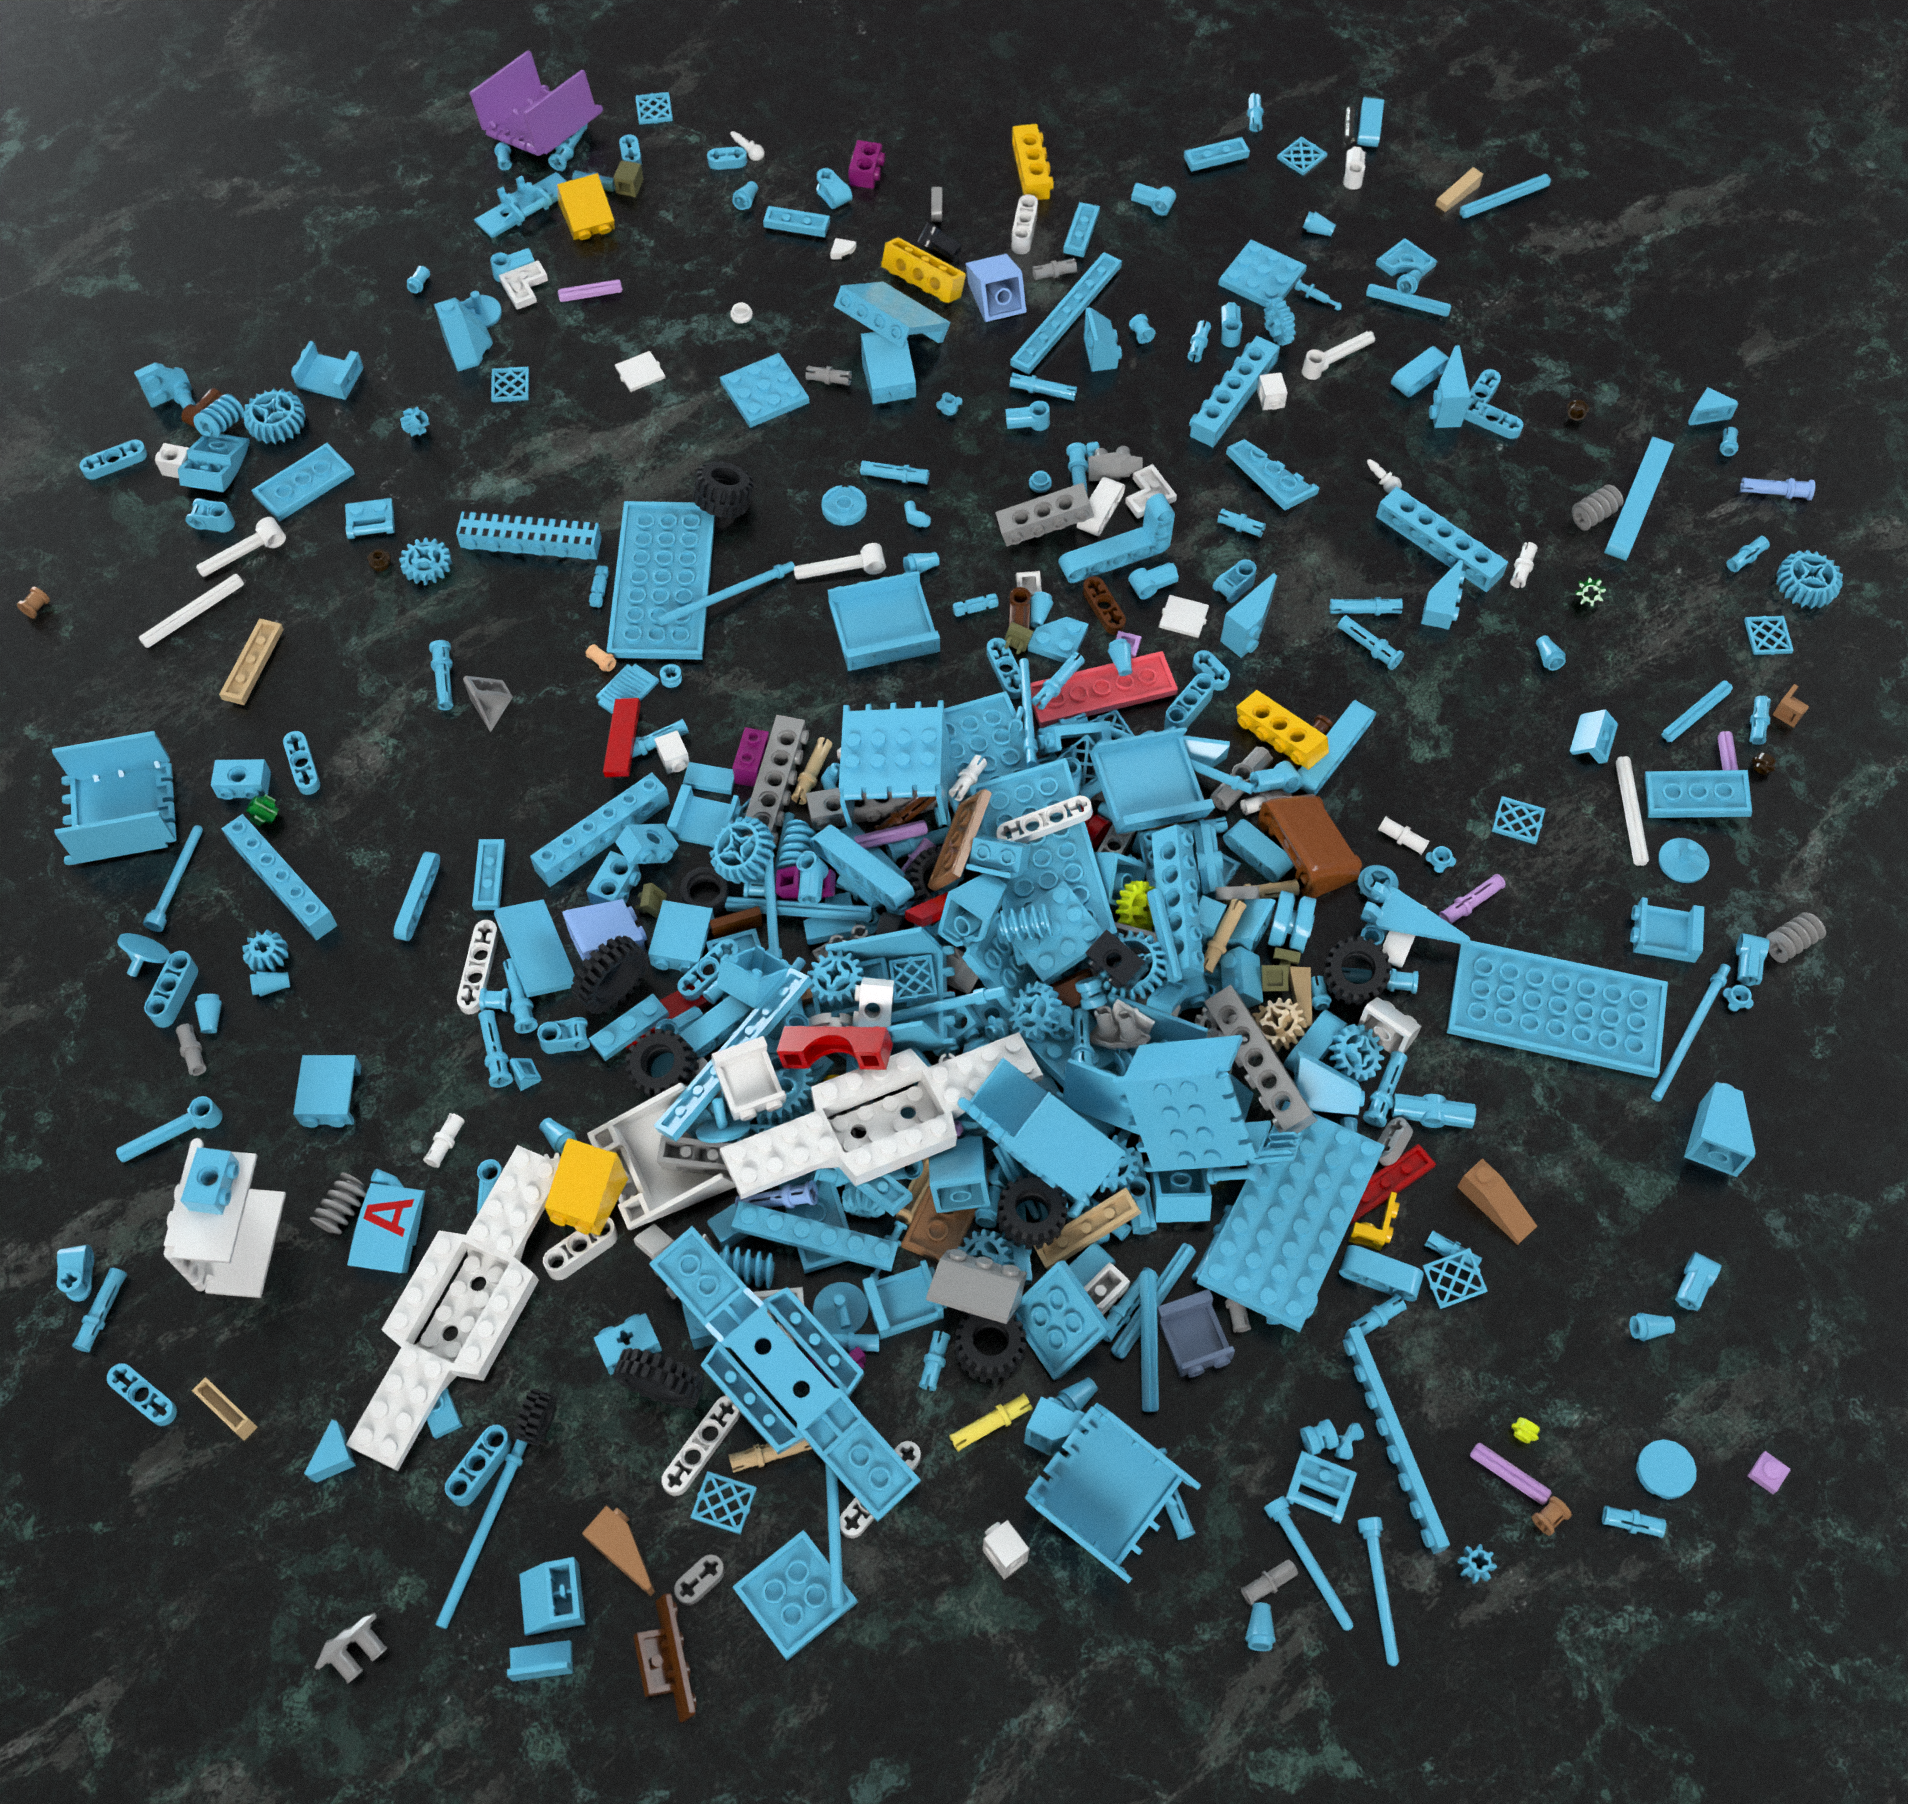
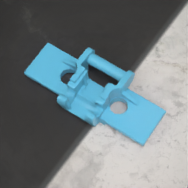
(519, 204)
(1276, 1148)

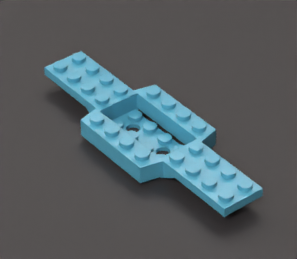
(826, 1414)

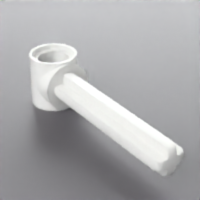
(1317, 361)
(267, 533)
(870, 560)

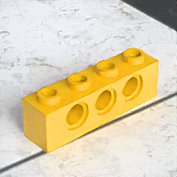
(1031, 161)
(923, 270)
(1282, 730)

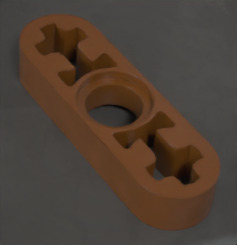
(1104, 595)

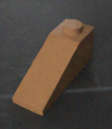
(1497, 1201)
(615, 1540)

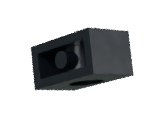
(1108, 948)

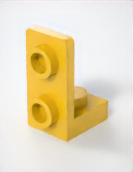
(1368, 1235)

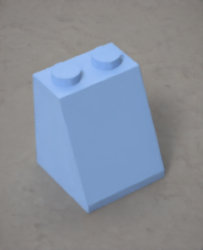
(997, 287)
(600, 922)

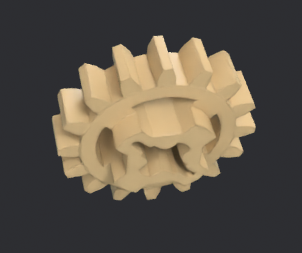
(1290, 1020)

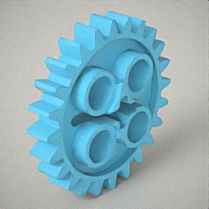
(792, 1079)

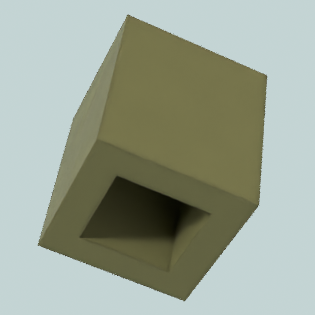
(628, 178)

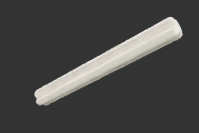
(191, 610)
(1632, 811)

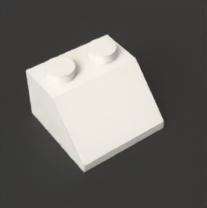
(1392, 1026)

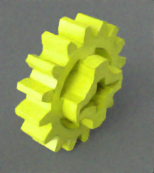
(1134, 906)

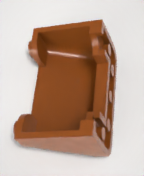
(1310, 842)

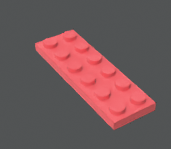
(1103, 689)

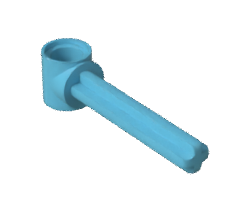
(174, 1128)

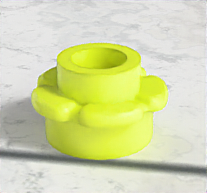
(1525, 1430)

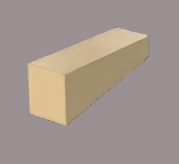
(1460, 189)
(1300, 987)
(918, 1189)
(224, 1409)

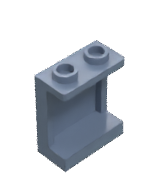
(1194, 1334)

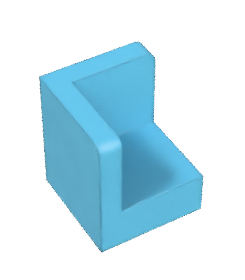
(721, 1227)

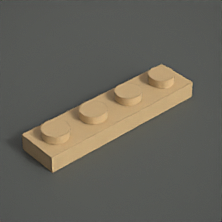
(251, 661)
(1090, 1227)

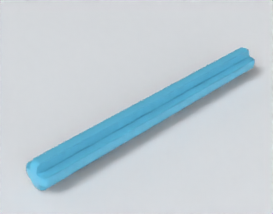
(795, 908)

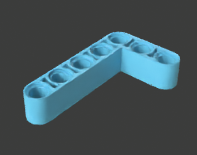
(1123, 548)

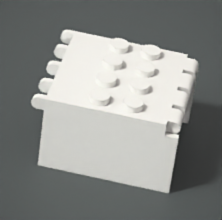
(227, 1250)

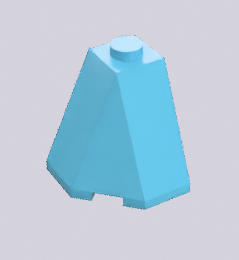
(463, 333)
(971, 910)

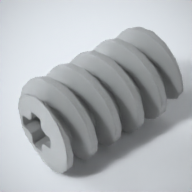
(1597, 507)
(1795, 936)
(339, 1204)

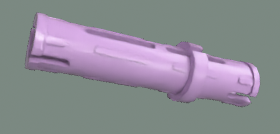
(1464, 905)

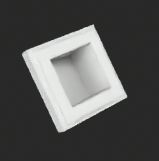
(1030, 581)
(653, 1241)

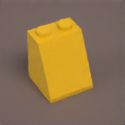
(585, 207)
(585, 1187)

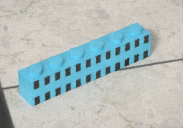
(529, 535)

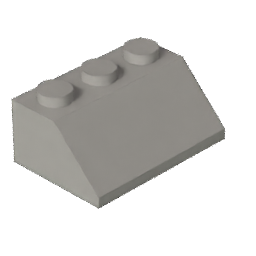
(977, 1286)

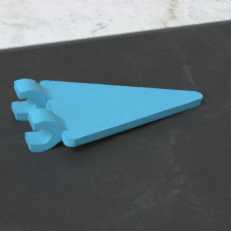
(1407, 916)

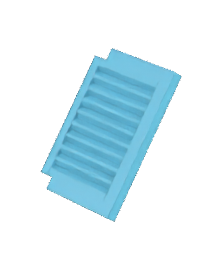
(628, 683)

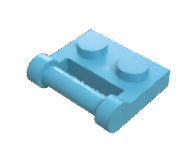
(369, 517)
(1325, 1478)

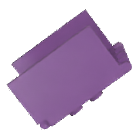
(529, 115)

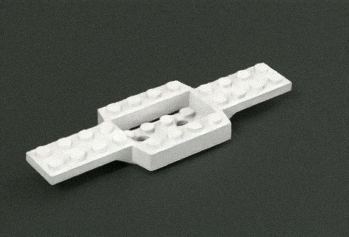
(890, 1139)
(481, 1316)

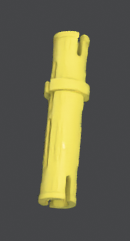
(1001, 1416)

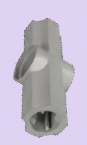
(1257, 760)

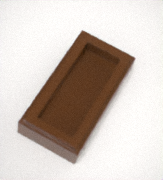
(736, 922)

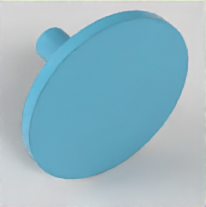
(484, 308)
(1683, 860)
(141, 949)
(723, 1127)
(841, 1308)

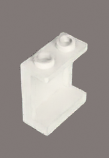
(748, 1079)

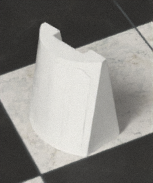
(649, 1188)

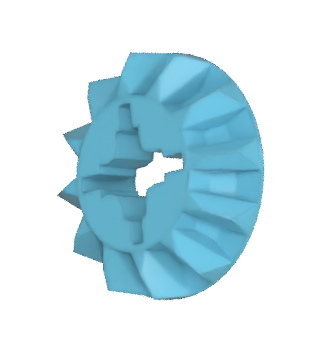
(1379, 874)

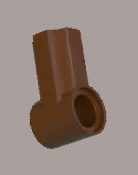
(192, 410)
(1020, 612)

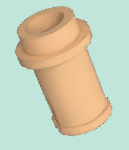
(605, 661)

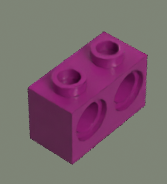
(866, 164)
(750, 756)

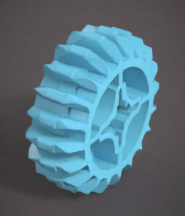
(272, 410)
(1809, 579)
(734, 848)
(1154, 957)

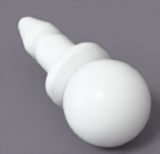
(754, 151)
(1387, 480)

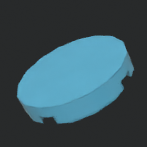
(844, 505)
(1666, 1469)

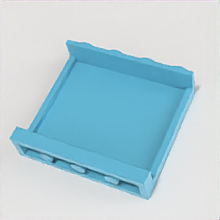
(890, 312)
(883, 621)
(1148, 780)

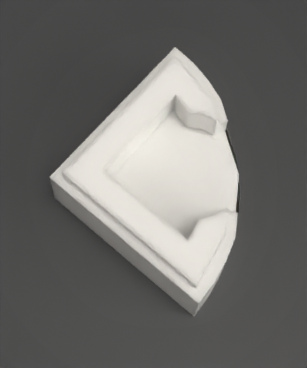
(841, 248)

